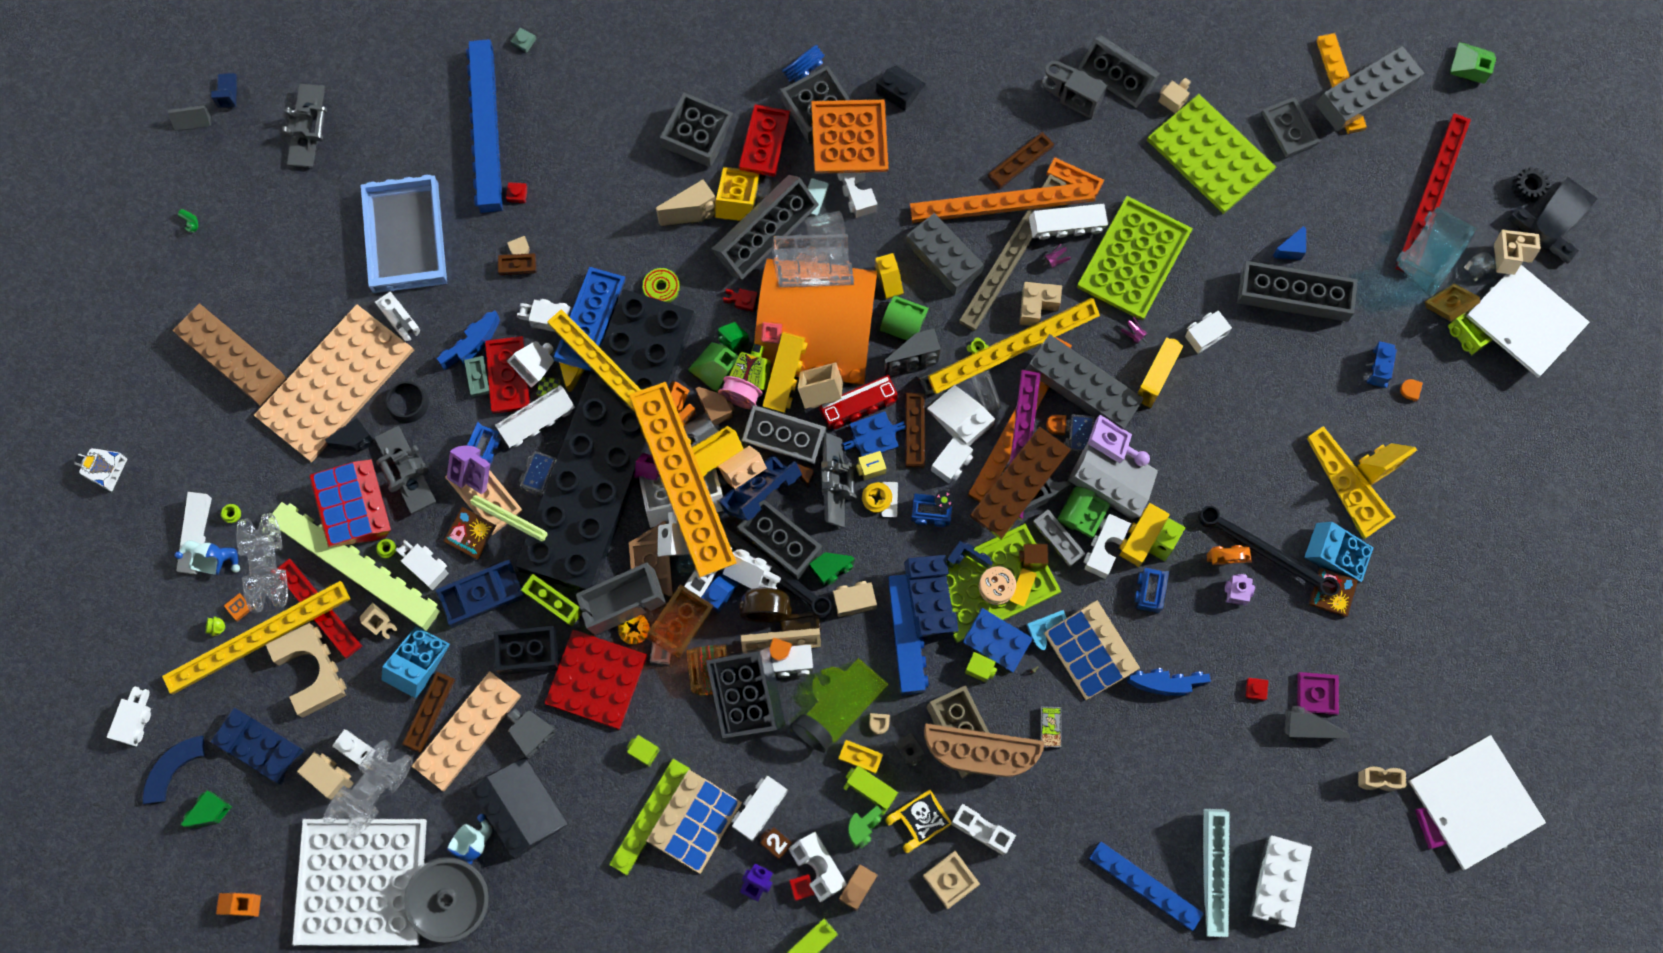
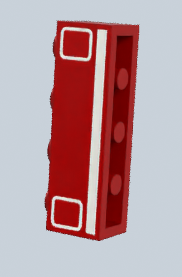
(859, 402)

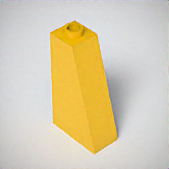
(1159, 371)

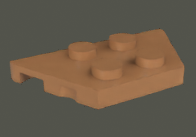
(645, 550)

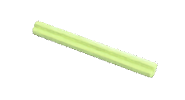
(508, 518)

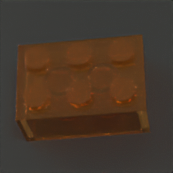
(680, 621)

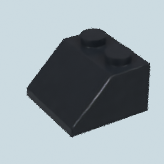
(899, 87)

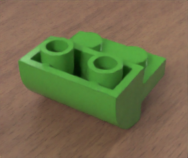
(903, 318)
(1083, 511)
(859, 830)

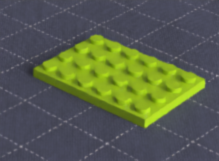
(1211, 153)
(1134, 258)
(965, 578)

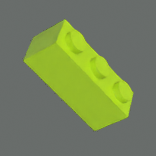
(552, 600)

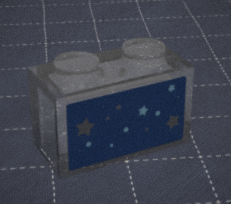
(1079, 432)
(537, 474)

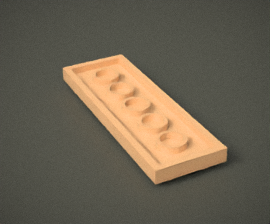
(466, 731)

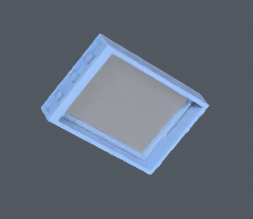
(403, 234)

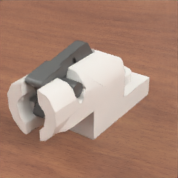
(397, 316)

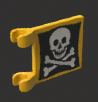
(922, 818)

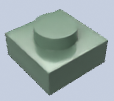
(523, 40)

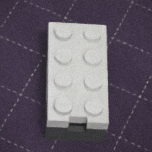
(1280, 882)

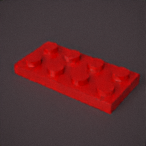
(764, 140)
(507, 388)

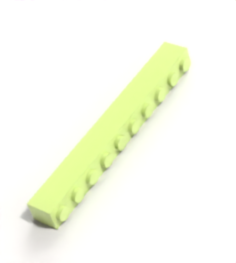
(357, 568)

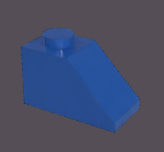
(720, 592)

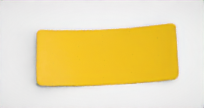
(1023, 587)

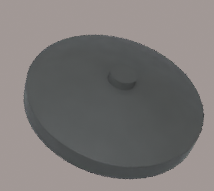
(446, 899)

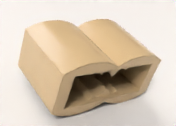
(1387, 780)

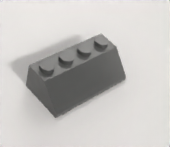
(1119, 71)

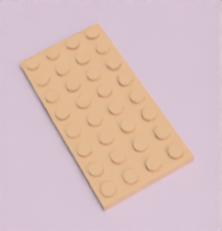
(334, 382)

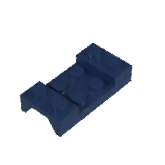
(745, 499)
(480, 593)
(930, 596)
(256, 745)

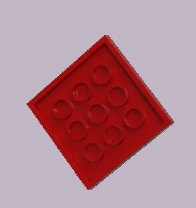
(596, 679)

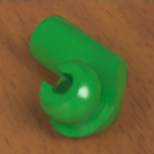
(191, 220)

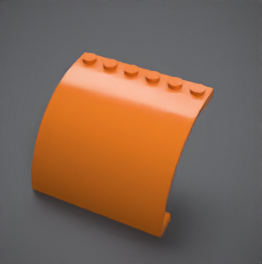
(828, 317)

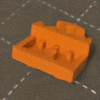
(1232, 555)

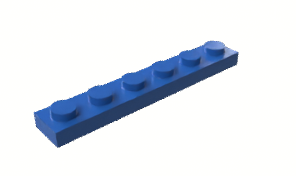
(1146, 886)

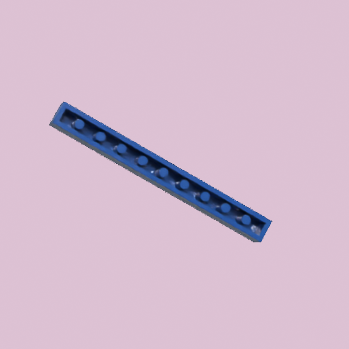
(484, 126)

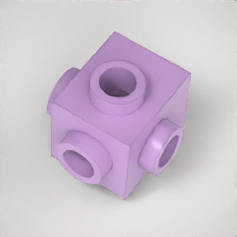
(1239, 589)

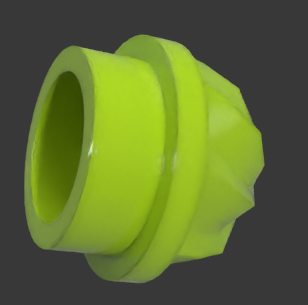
(214, 626)

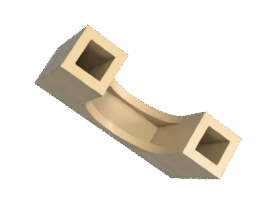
(328, 686)

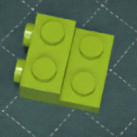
(1469, 334)

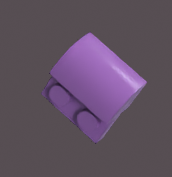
(468, 468)

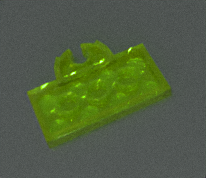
(845, 696)

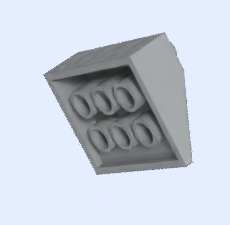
(1120, 484)

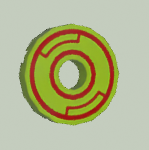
(665, 276)

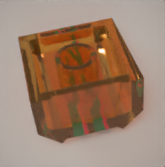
(698, 669)

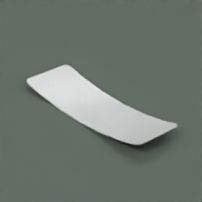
(892, 511)

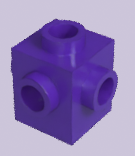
(756, 882)

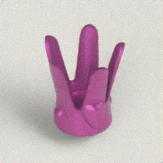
(1050, 259)
(1140, 333)

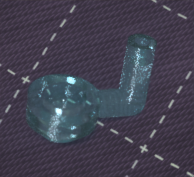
(685, 559)

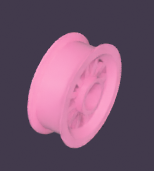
(740, 392)

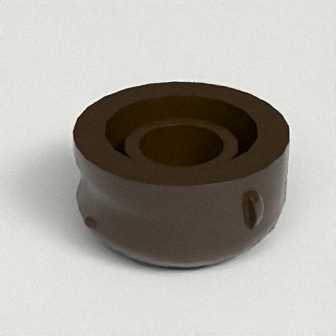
(765, 605)

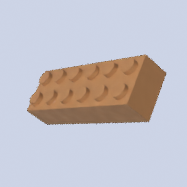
(229, 354)

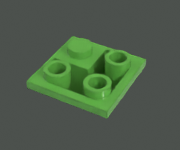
(1473, 63)
(714, 365)

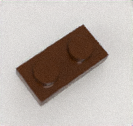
(517, 264)

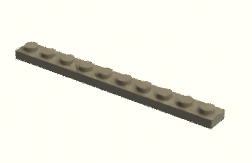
(1003, 267)

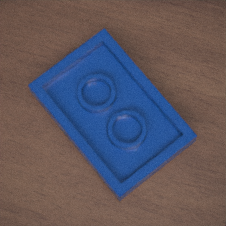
(997, 640)

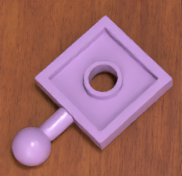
(1119, 443)

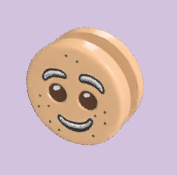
(997, 585)

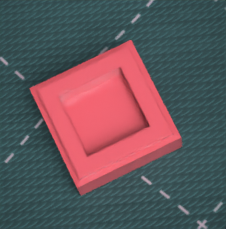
(771, 332)

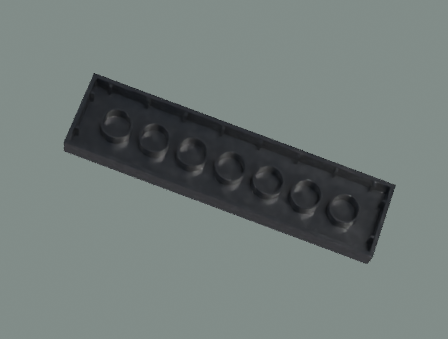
(602, 446)

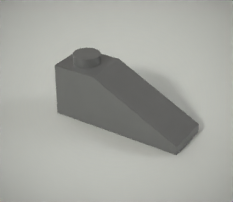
(1303, 723)

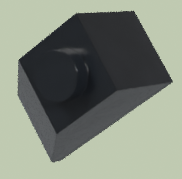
(350, 437)

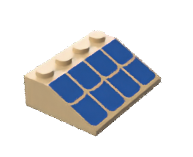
(1091, 650)
(694, 821)

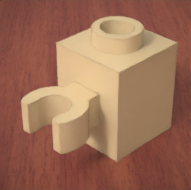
(1174, 95)
(376, 620)

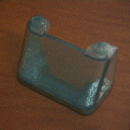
(1436, 250)

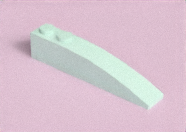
(1216, 871)

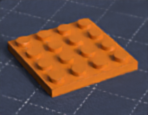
(849, 136)

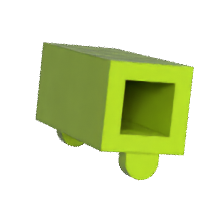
(870, 788)
(816, 939)

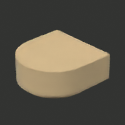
(519, 246)
(879, 723)

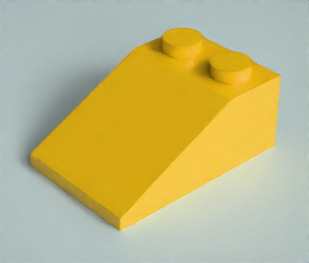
(736, 194)
(1384, 461)

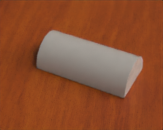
(784, 434)

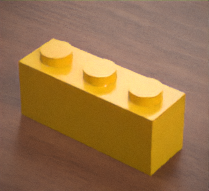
(1143, 534)

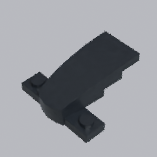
(1557, 218)

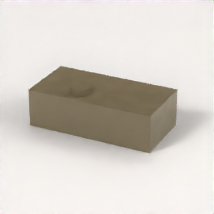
(957, 711)

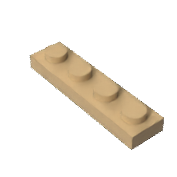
(796, 638)

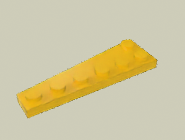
(1355, 492)

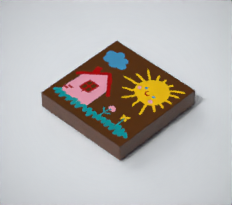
(470, 533)
(1342, 601)

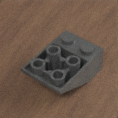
(916, 352)

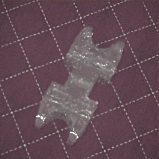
(262, 563)
(377, 776)

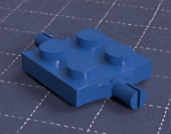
(874, 435)

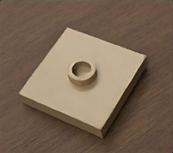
(951, 880)

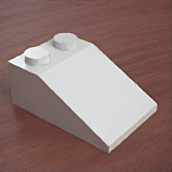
(961, 415)

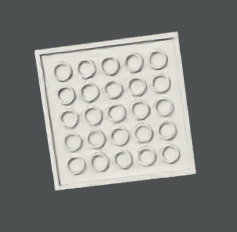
(357, 886)

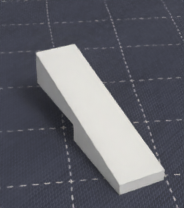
(193, 526)

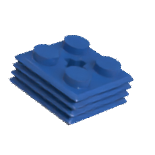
(804, 64)

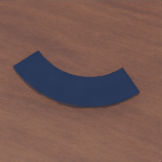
(165, 767)

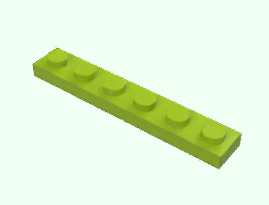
(648, 818)

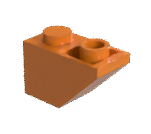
(238, 904)

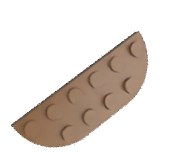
(982, 751)

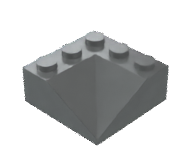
(815, 87)
(696, 130)

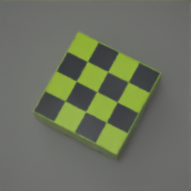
(546, 385)

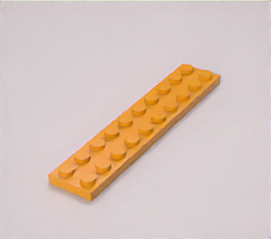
(682, 479)

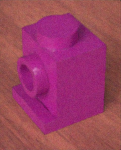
(646, 467)

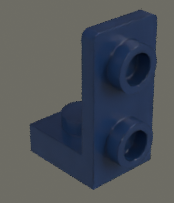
(226, 91)
(957, 555)

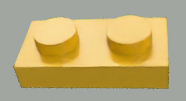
(860, 756)

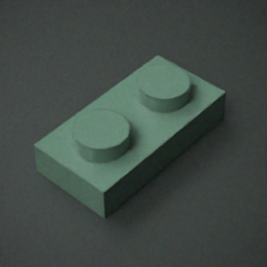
(477, 376)

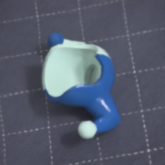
(208, 557)
(469, 842)

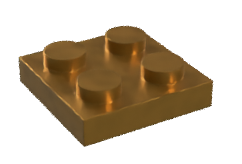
(1452, 302)

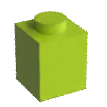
(981, 667)
(642, 750)

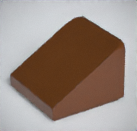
(807, 475)

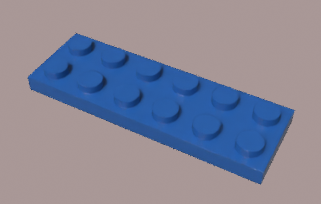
(592, 312)

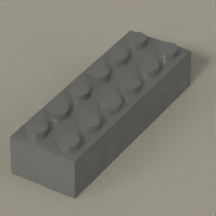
(1369, 88)
(774, 216)
(1297, 291)
(1084, 383)

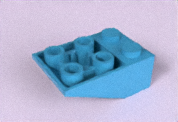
(1338, 551)
(414, 662)

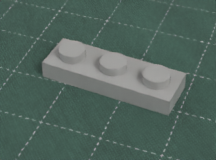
(1058, 538)

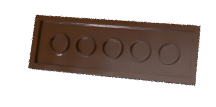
(1020, 483)

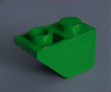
(732, 336)
(829, 566)
(208, 811)

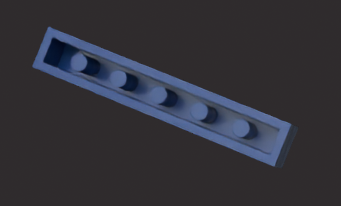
(907, 645)

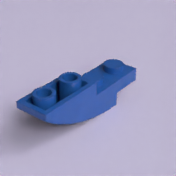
(476, 336)
(1161, 683)

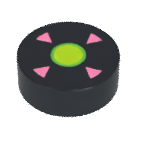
(944, 499)

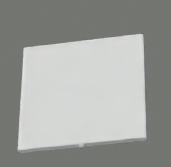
(1528, 320)
(1477, 802)

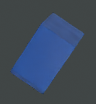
(1293, 247)

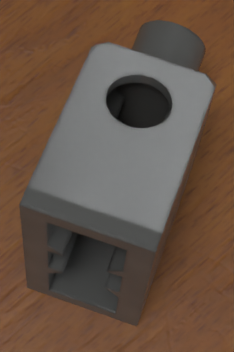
(529, 731)

